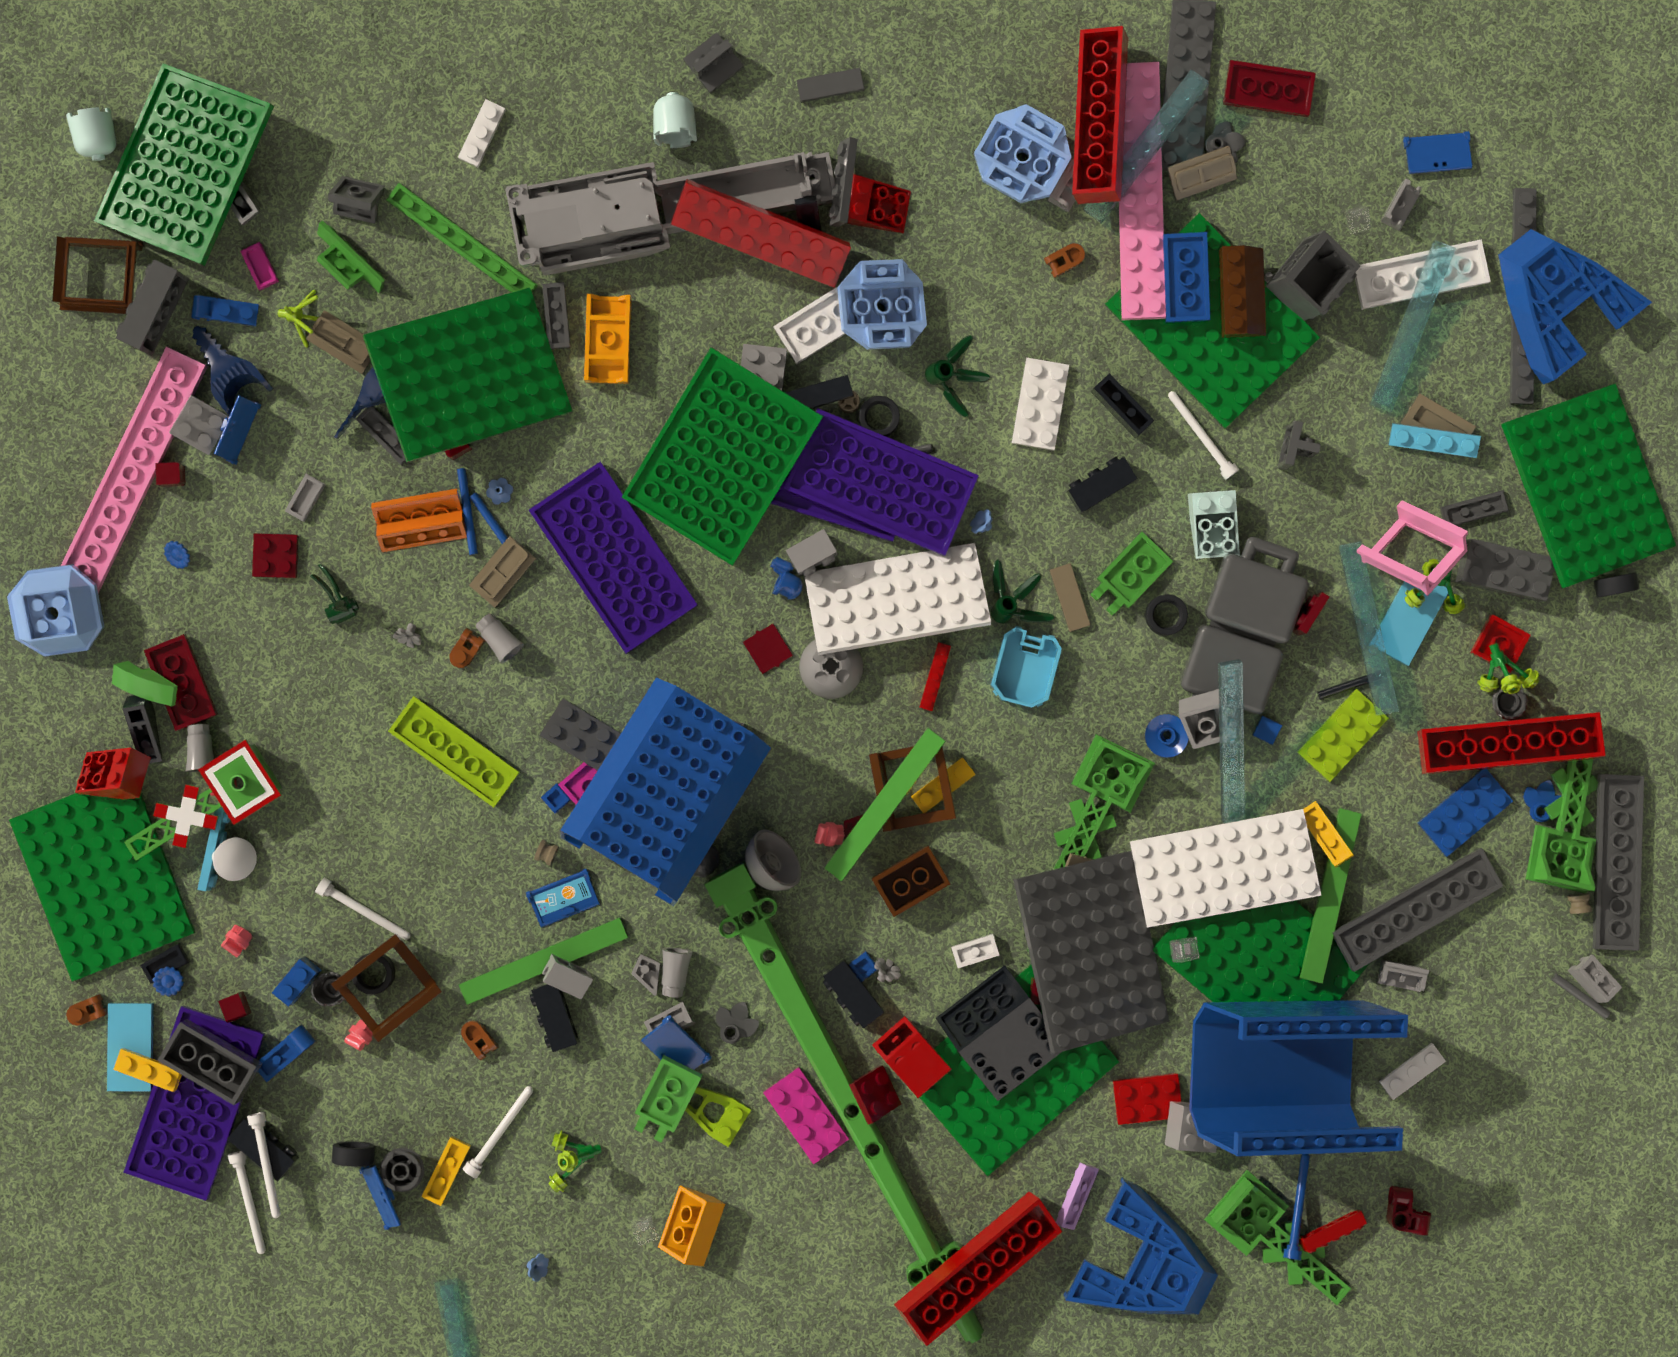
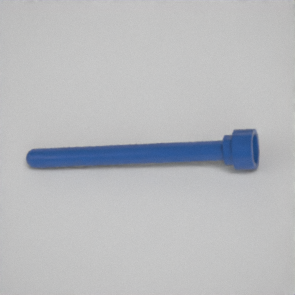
(1293, 1250)

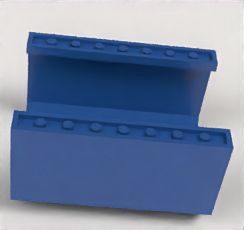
(666, 788)
(1281, 1076)

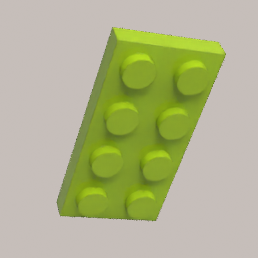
(1342, 735)

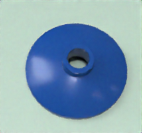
(1158, 743)

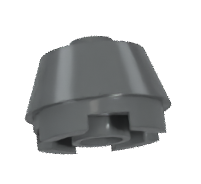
(402, 1170)

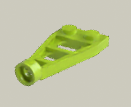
(730, 1121)

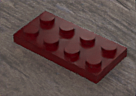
(1269, 88)
(178, 664)

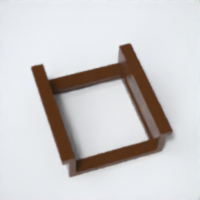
(87, 304)
(880, 780)
(430, 991)

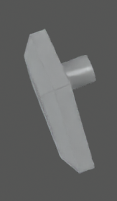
(647, 973)

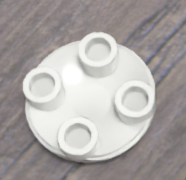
(234, 859)

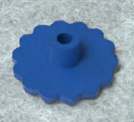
(177, 554)
(168, 981)

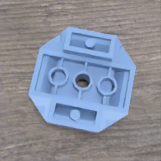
(1029, 133)
(899, 292)
(77, 606)

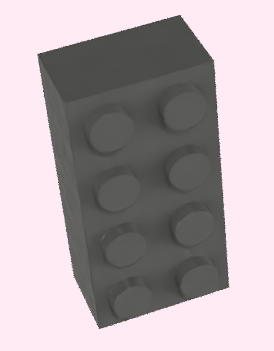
(152, 307)
(1506, 570)
(210, 1061)

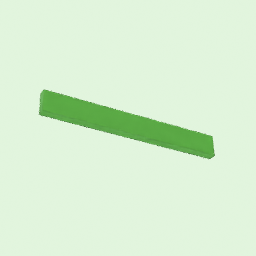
(459, 240)
(885, 804)
(1329, 902)
(535, 963)

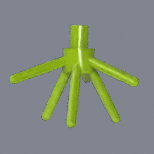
(295, 315)

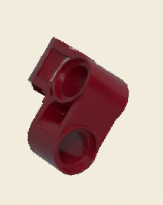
(1400, 1202)

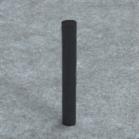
(1343, 687)

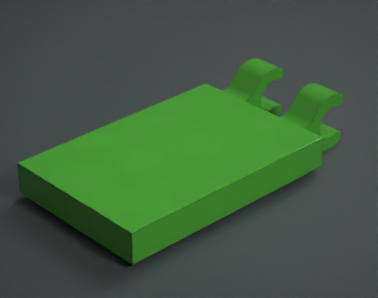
(1132, 572)
(667, 1096)

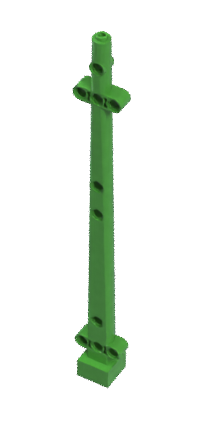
(736, 894)

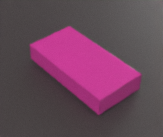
(259, 266)

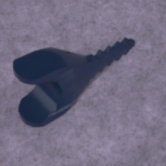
(227, 371)
(369, 396)

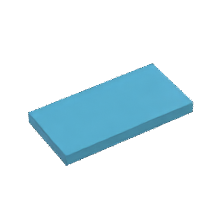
(1406, 626)
(128, 1028)

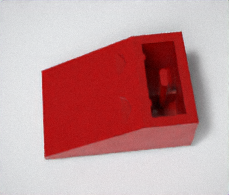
(878, 205)
(113, 773)
(911, 1057)

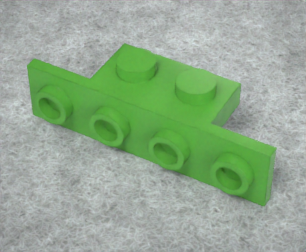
(344, 262)

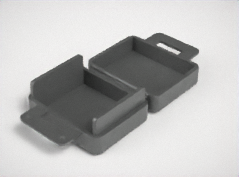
(1248, 614)

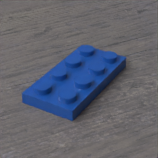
(1186, 277)
(1465, 812)

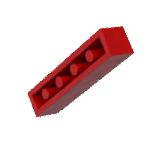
(935, 676)
(1332, 1231)

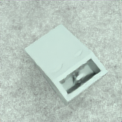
(1214, 523)

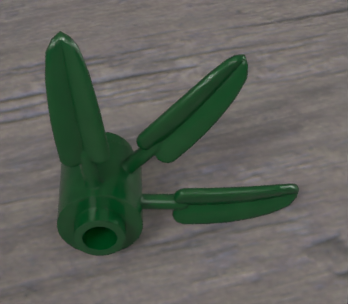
(943, 370)
(1007, 606)
(338, 610)

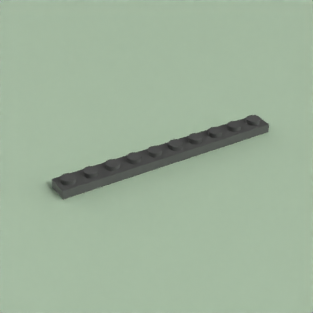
(1520, 372)

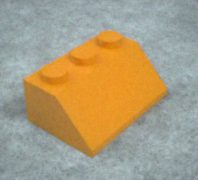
(691, 1226)

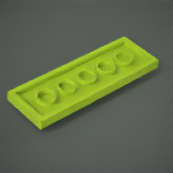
(454, 751)

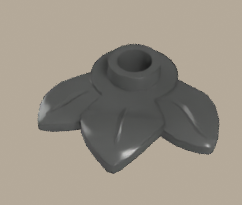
(1225, 137)
(736, 1019)

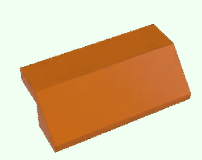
(419, 520)

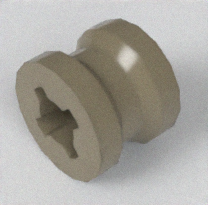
(854, 403)
(546, 852)
(1579, 903)

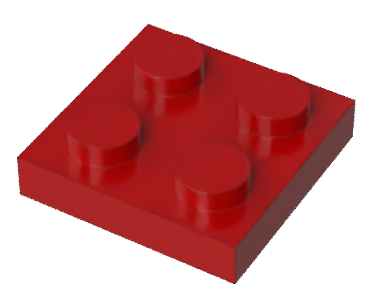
(1509, 638)

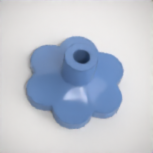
(504, 493)
(981, 521)
(538, 1267)

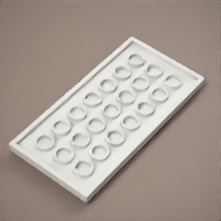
(897, 599)
(1225, 868)

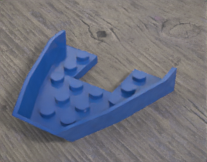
(1545, 285)
(1166, 1272)

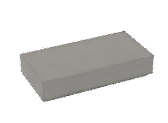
(305, 497)

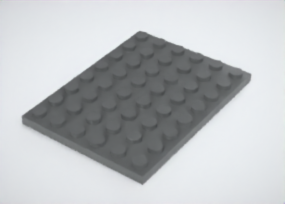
(1091, 951)

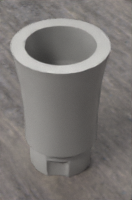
(499, 638)
(198, 747)
(675, 970)

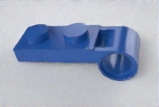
(224, 310)
(285, 1052)

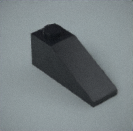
(143, 727)

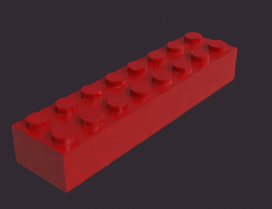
(1100, 115)
(760, 233)
(1511, 743)
(978, 1268)

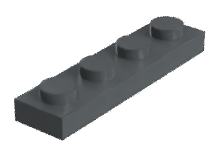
(843, 182)

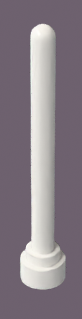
(1227, 467)
(326, 888)
(257, 1122)
(238, 1162)
(474, 1166)

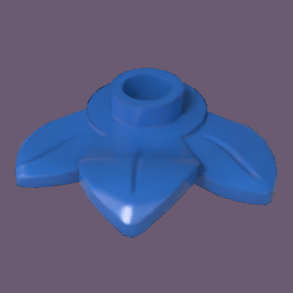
(1539, 798)

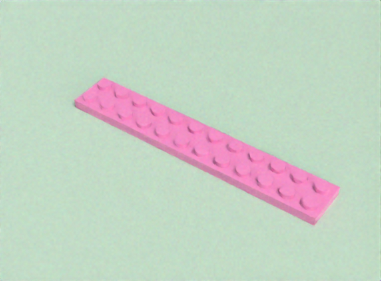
(1142, 205)
(133, 466)

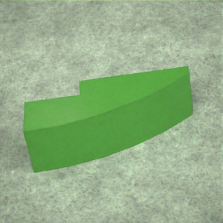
(144, 683)

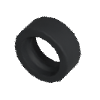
(882, 400)
(1616, 585)
(1183, 614)
(372, 990)
(353, 1153)

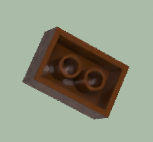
(910, 881)

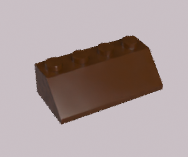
(1242, 291)

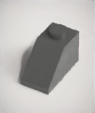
(245, 204)

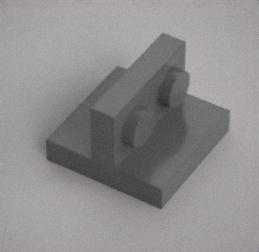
(713, 62)
(356, 199)
(1294, 446)

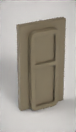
(1202, 173)
(340, 341)
(1432, 415)
(502, 571)

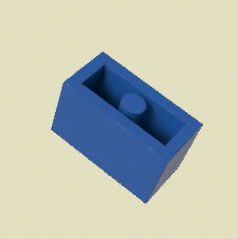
(296, 981)

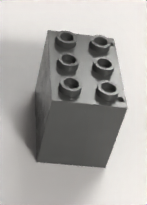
(1313, 276)

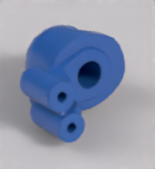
(787, 583)

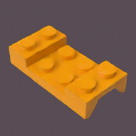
(607, 339)

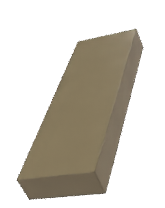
(1069, 597)

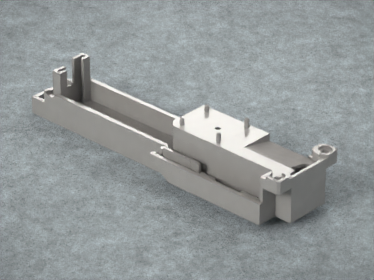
(583, 229)

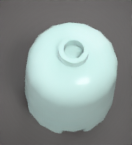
(674, 121)
(92, 132)

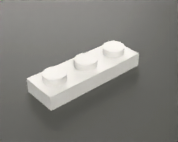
(481, 133)
(1412, 1071)

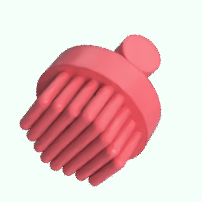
(829, 834)
(236, 940)
(359, 1035)

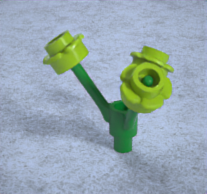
(1453, 603)
(1510, 683)
(568, 1160)

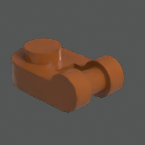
(1072, 255)
(462, 656)
(80, 1013)
(472, 1033)

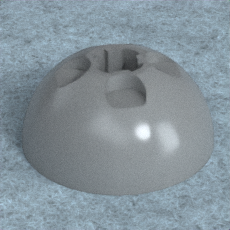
(830, 685)
(772, 861)

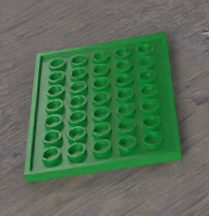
(184, 164)
(1216, 370)
(467, 374)
(722, 456)
(1588, 485)
(91, 886)
(1256, 956)
(997, 1129)

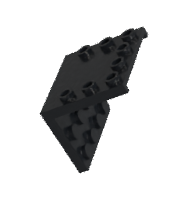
(998, 1033)

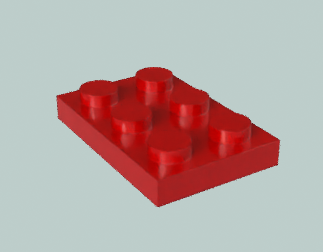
(1145, 1098)

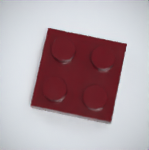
(275, 555)
(1313, 606)
(875, 1094)

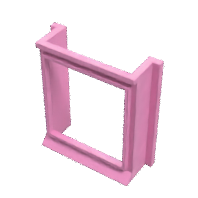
(1428, 525)

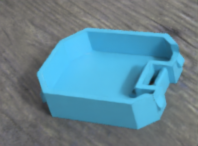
(1023, 675)

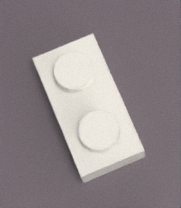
(975, 951)

